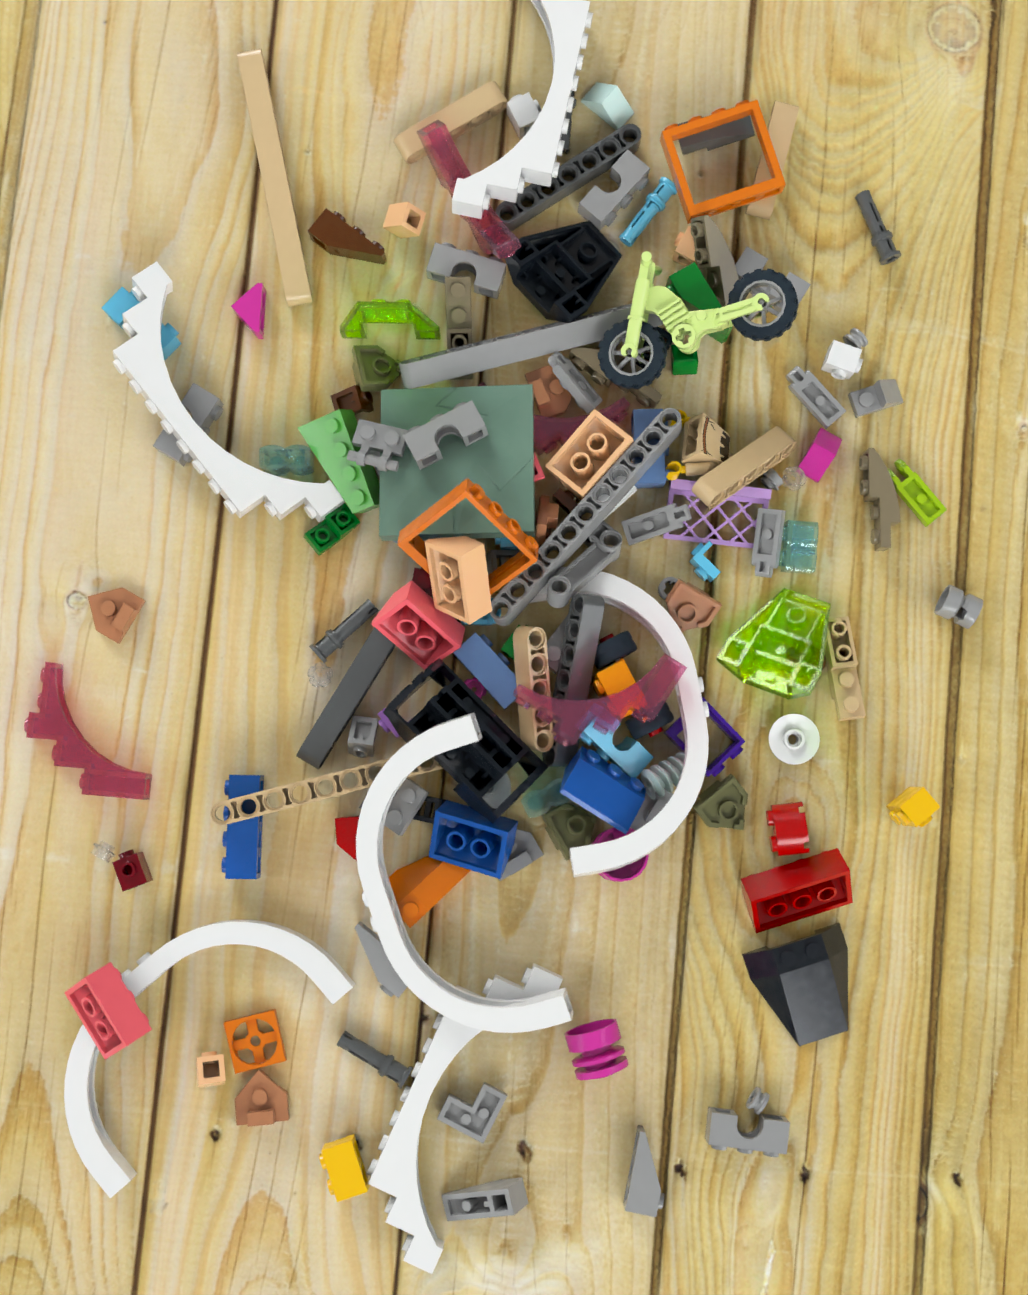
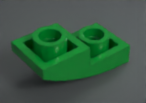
(331, 529)

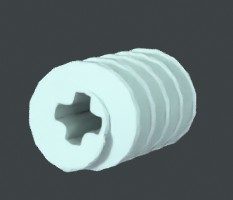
(663, 775)

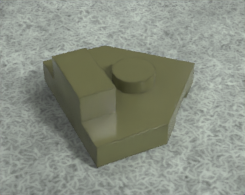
(373, 368)
(723, 804)
(569, 827)

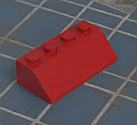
(797, 890)

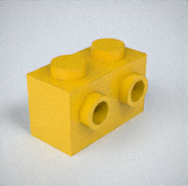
(913, 807)
(344, 1168)

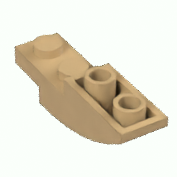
(842, 670)

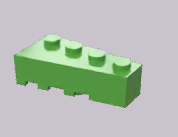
(330, 441)

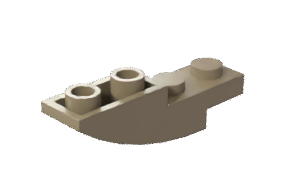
(715, 256)
(458, 314)
(588, 360)
(879, 488)

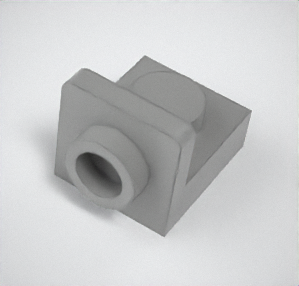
(362, 736)

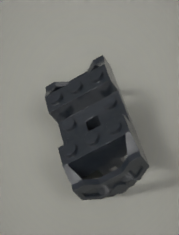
(477, 764)

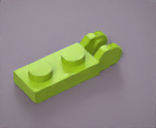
(916, 494)

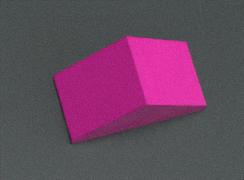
(251, 309)
(820, 454)

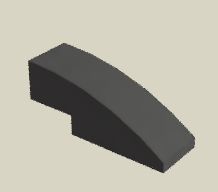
(717, 136)

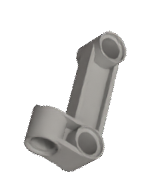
(585, 566)

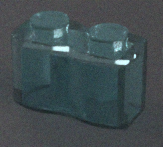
(292, 459)
(799, 547)
(540, 800)

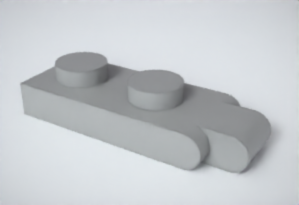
(574, 382)
(814, 396)
(655, 523)
(767, 541)

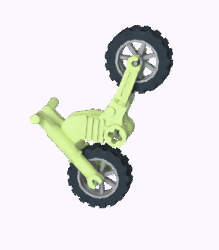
(680, 322)

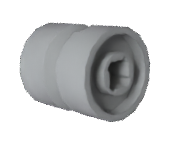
(958, 606)

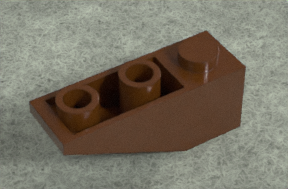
(342, 240)

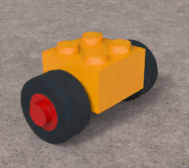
(619, 677)

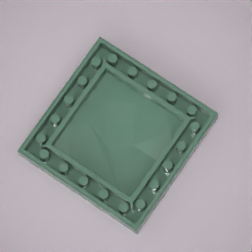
(497, 462)

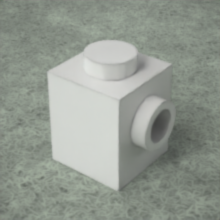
(523, 113)
(842, 360)

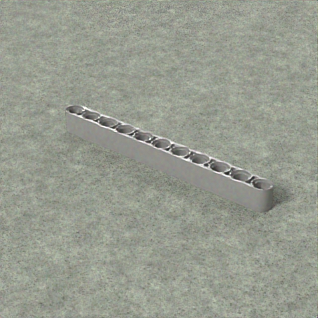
(512, 347)
(588, 504)

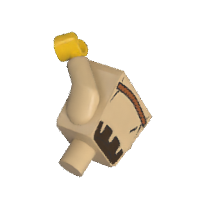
(703, 446)

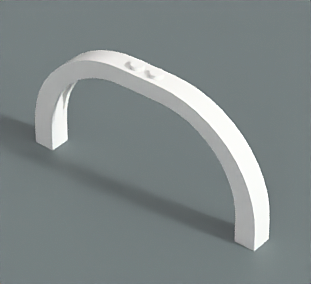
(693, 712)
(465, 1008)
(81, 1110)

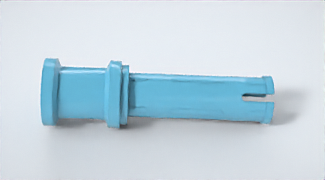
(654, 203)

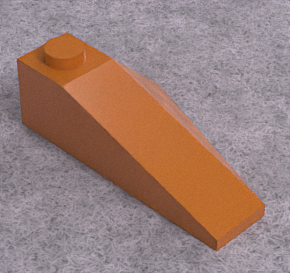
(423, 885)

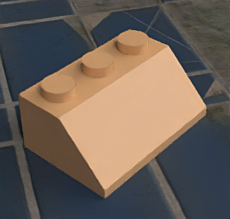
(589, 454)
(459, 577)

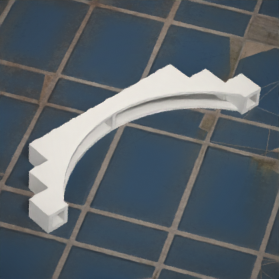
(536, 153)
(236, 481)
(397, 1165)

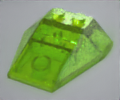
(380, 311)
(780, 645)

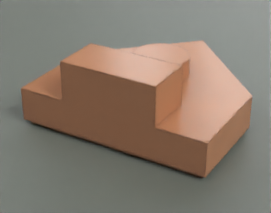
(548, 393)
(546, 519)
(691, 606)
(115, 612)
(261, 1102)

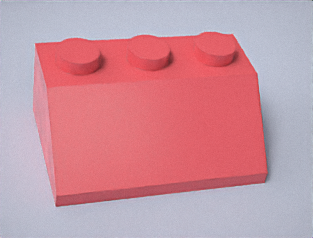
(418, 626)
(108, 1010)

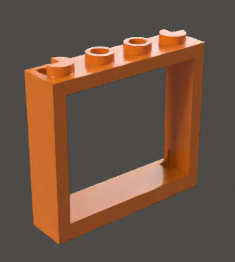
(736, 198)
(415, 546)

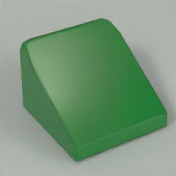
(683, 363)

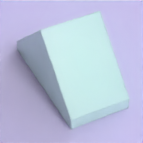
(608, 104)

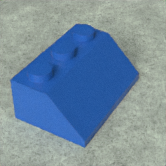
(603, 789)
(471, 840)

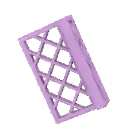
(746, 494)

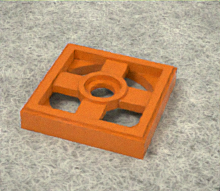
(252, 1026)

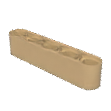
(458, 117)
(780, 131)
(744, 467)
(533, 676)

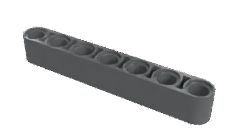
(574, 168)
(576, 663)
(346, 699)

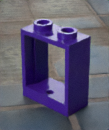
(731, 751)

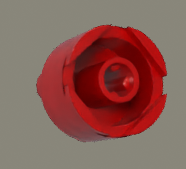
(788, 828)

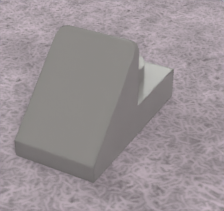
(875, 398)

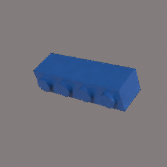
(243, 837)

